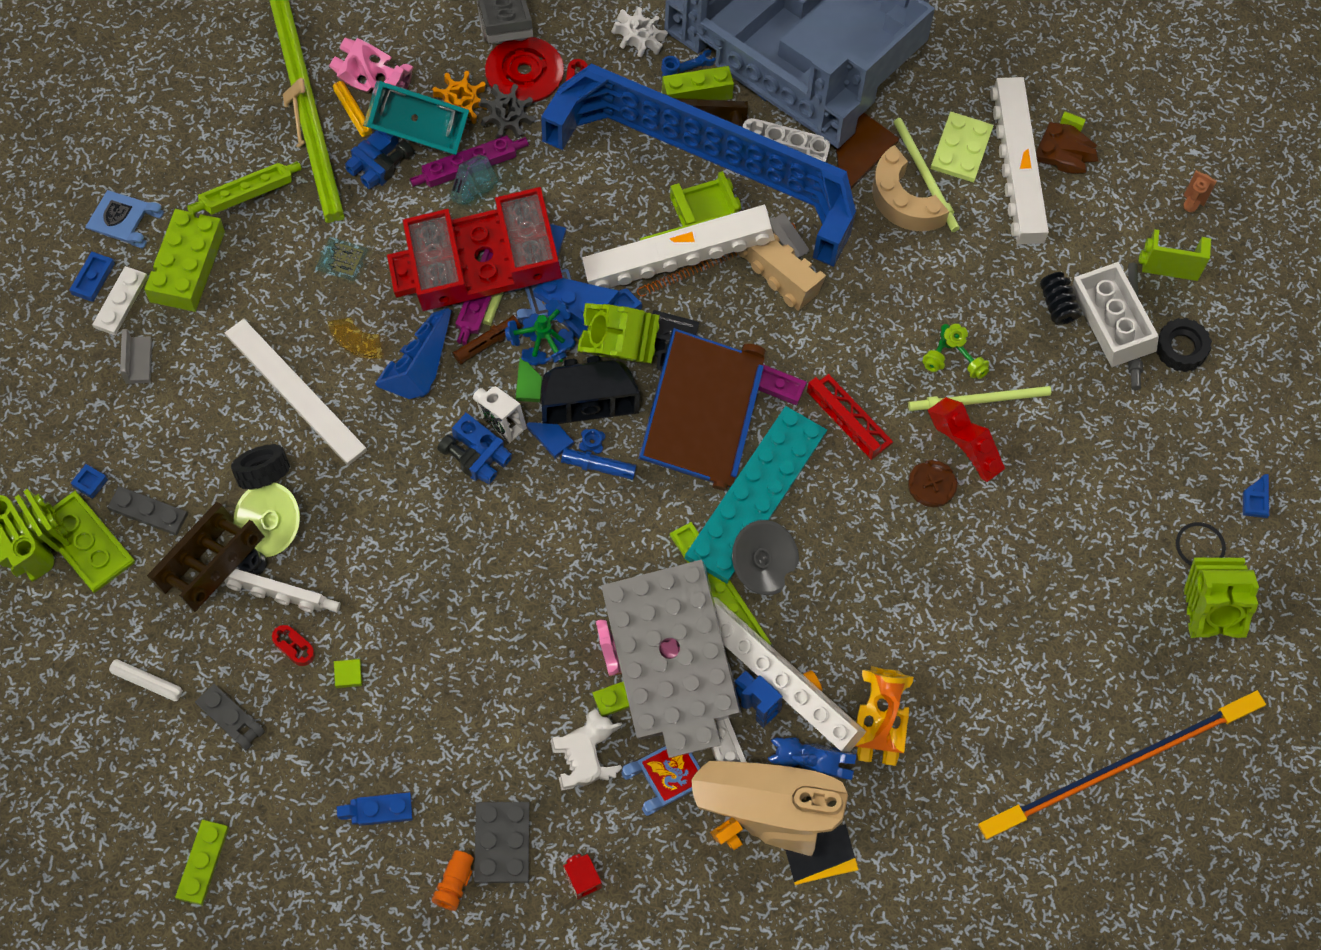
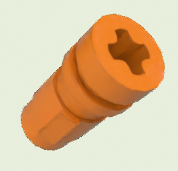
(454, 879)

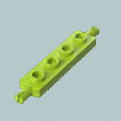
(244, 188)

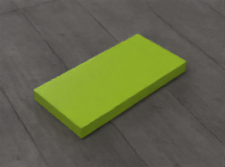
(92, 547)

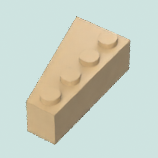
(785, 272)

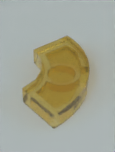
(354, 340)

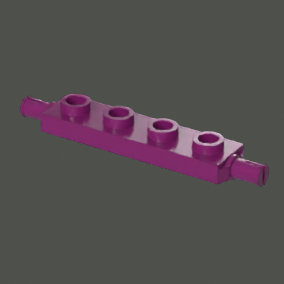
(447, 167)
(473, 312)

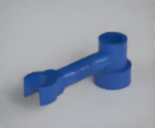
(672, 65)

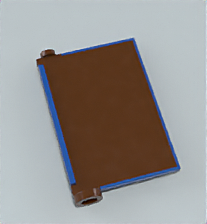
(703, 408)

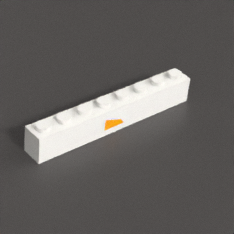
(1020, 161)
(679, 248)

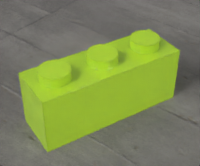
(700, 84)

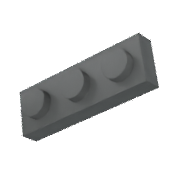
(147, 510)

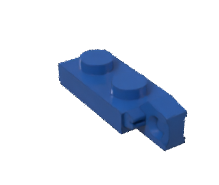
(377, 809)

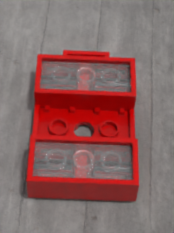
(444, 250)

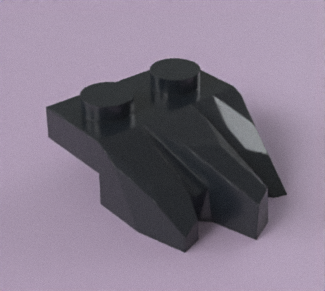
(666, 324)

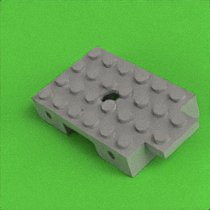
(677, 694)

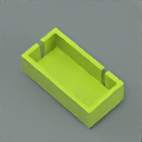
(184, 260)

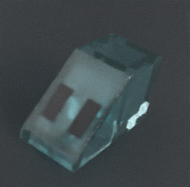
(473, 178)

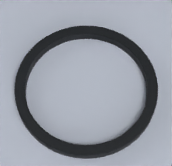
(1198, 524)

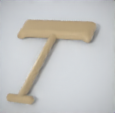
(291, 95)

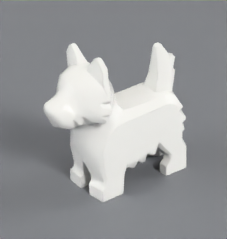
(581, 751)

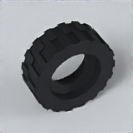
(1186, 328)
(260, 466)

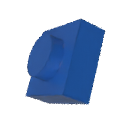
(89, 481)

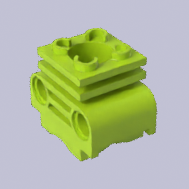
(619, 333)
(25, 535)
(1220, 597)

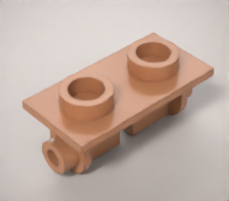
(1198, 191)

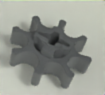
(515, 111)

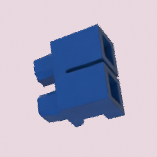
(760, 696)

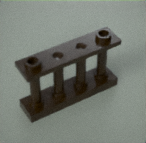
(191, 548)

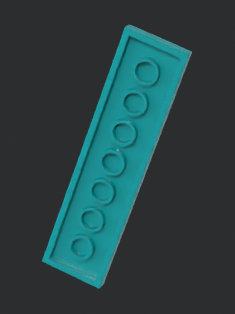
(757, 489)

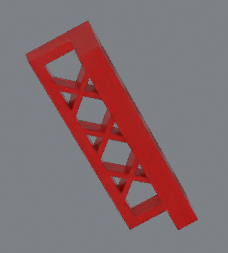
(847, 420)

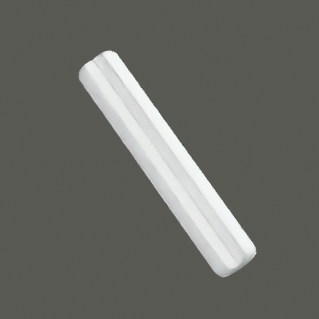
(145, 680)

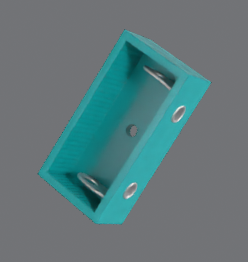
(437, 124)

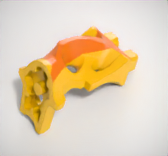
(881, 735)

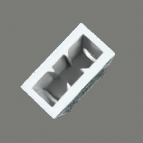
(496, 407)

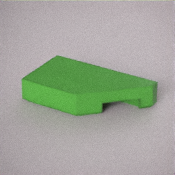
(528, 383)

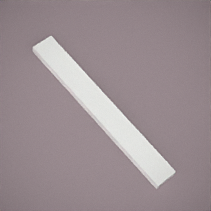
(296, 392)

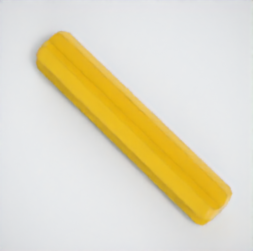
(351, 108)

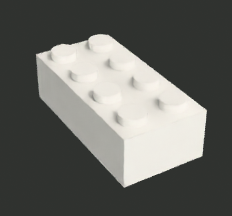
(1115, 314)

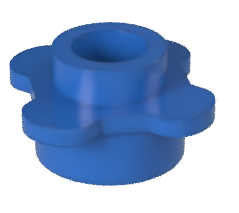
(592, 434)

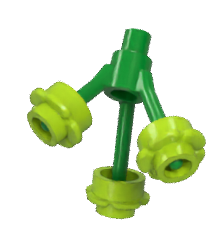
(953, 337)

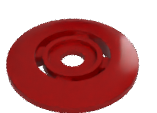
(539, 82)

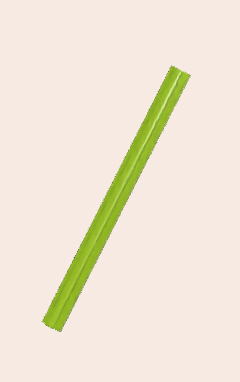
(308, 112)

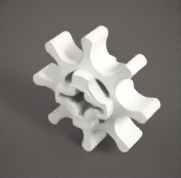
(639, 32)

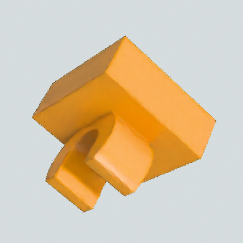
(727, 833)

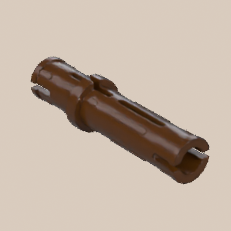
(463, 353)

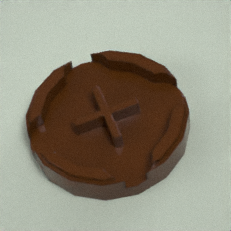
(932, 483)

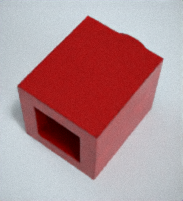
(582, 875)

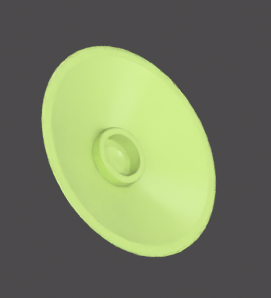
(274, 514)

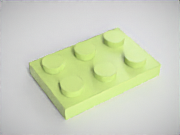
(962, 147)

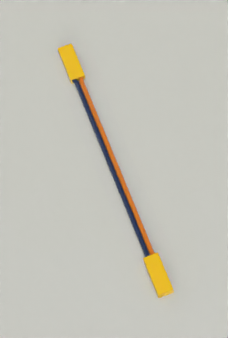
(1015, 815)

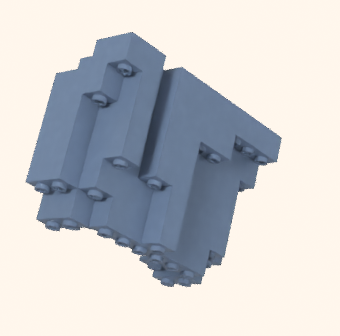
(807, 55)

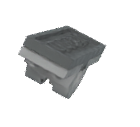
(504, 20)

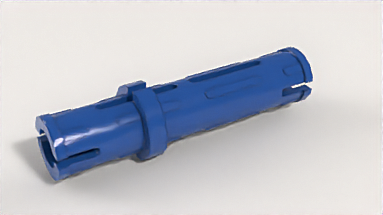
(597, 463)

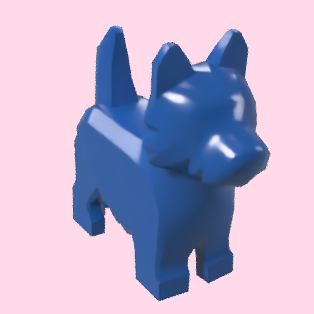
(812, 757)

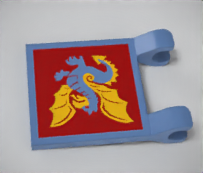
(667, 777)

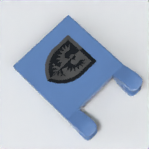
(119, 217)

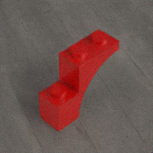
(974, 440)

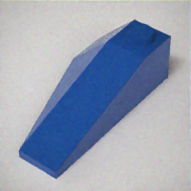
(419, 365)

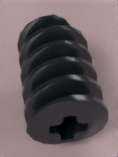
(1060, 299)

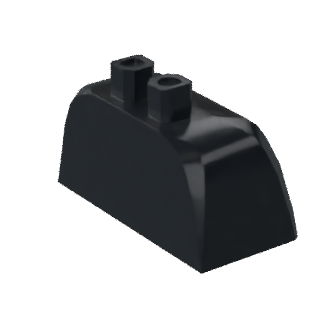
(588, 391)

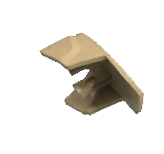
(770, 803)

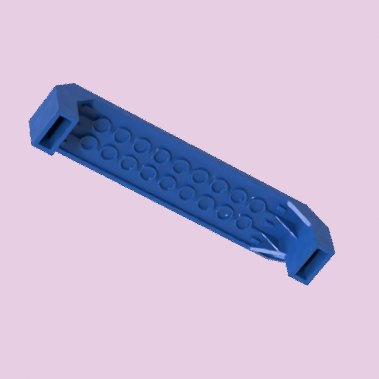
(603, 94)

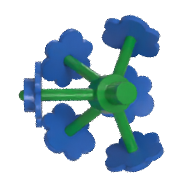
(538, 328)

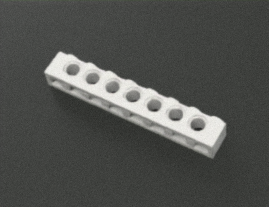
(787, 680)

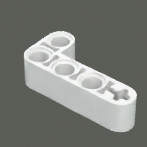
(787, 136)

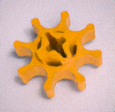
(463, 90)

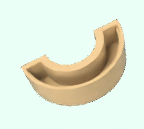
(897, 204)

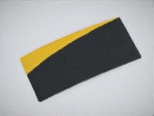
(831, 857)

